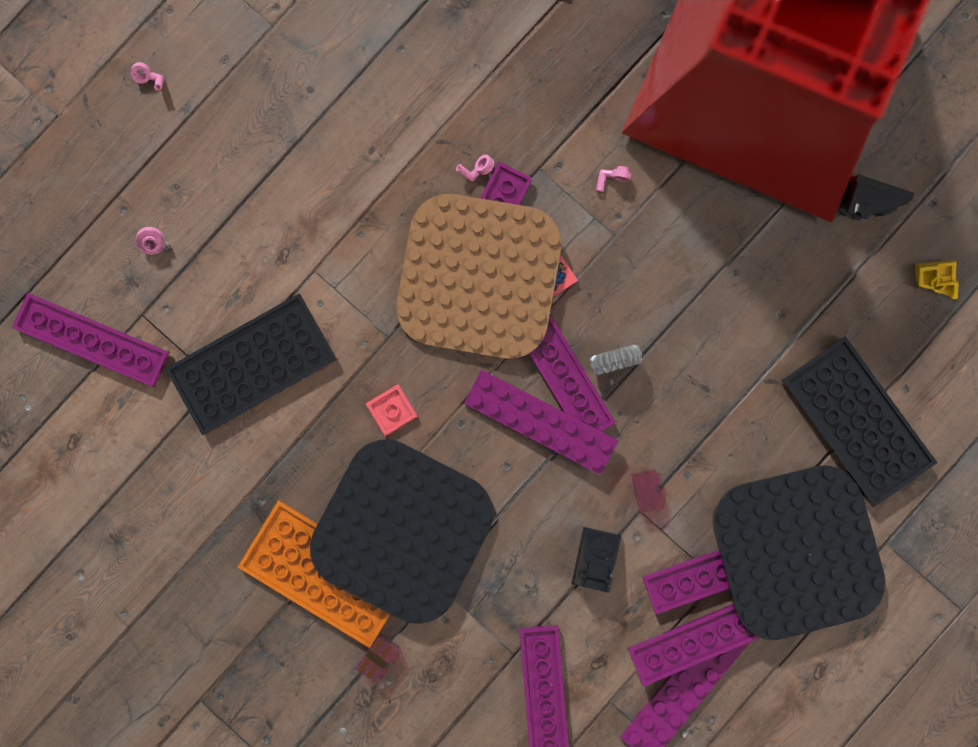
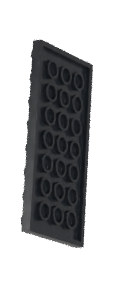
(251, 364)
(859, 421)

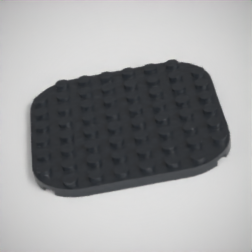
(401, 531)
(798, 552)

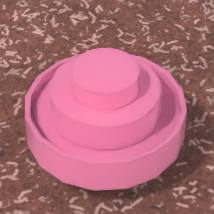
(150, 240)

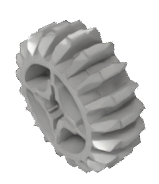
(616, 359)

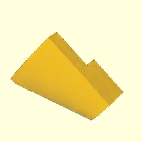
(938, 276)

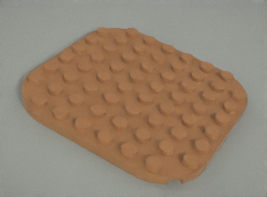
(479, 276)

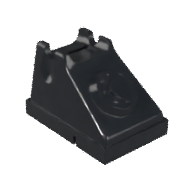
(872, 197)
(596, 559)

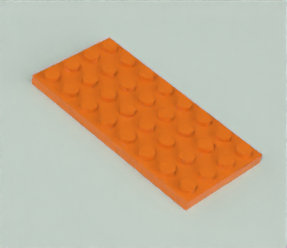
(284, 563)

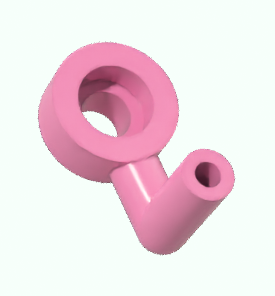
(146, 76)
(483, 166)
(619, 174)

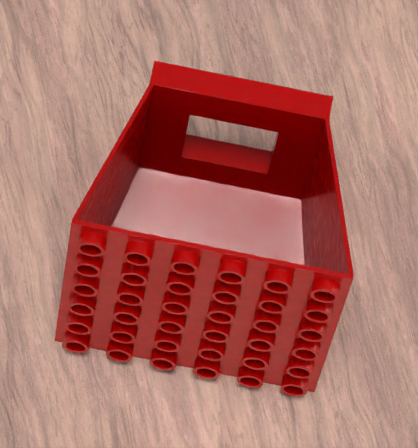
(775, 90)

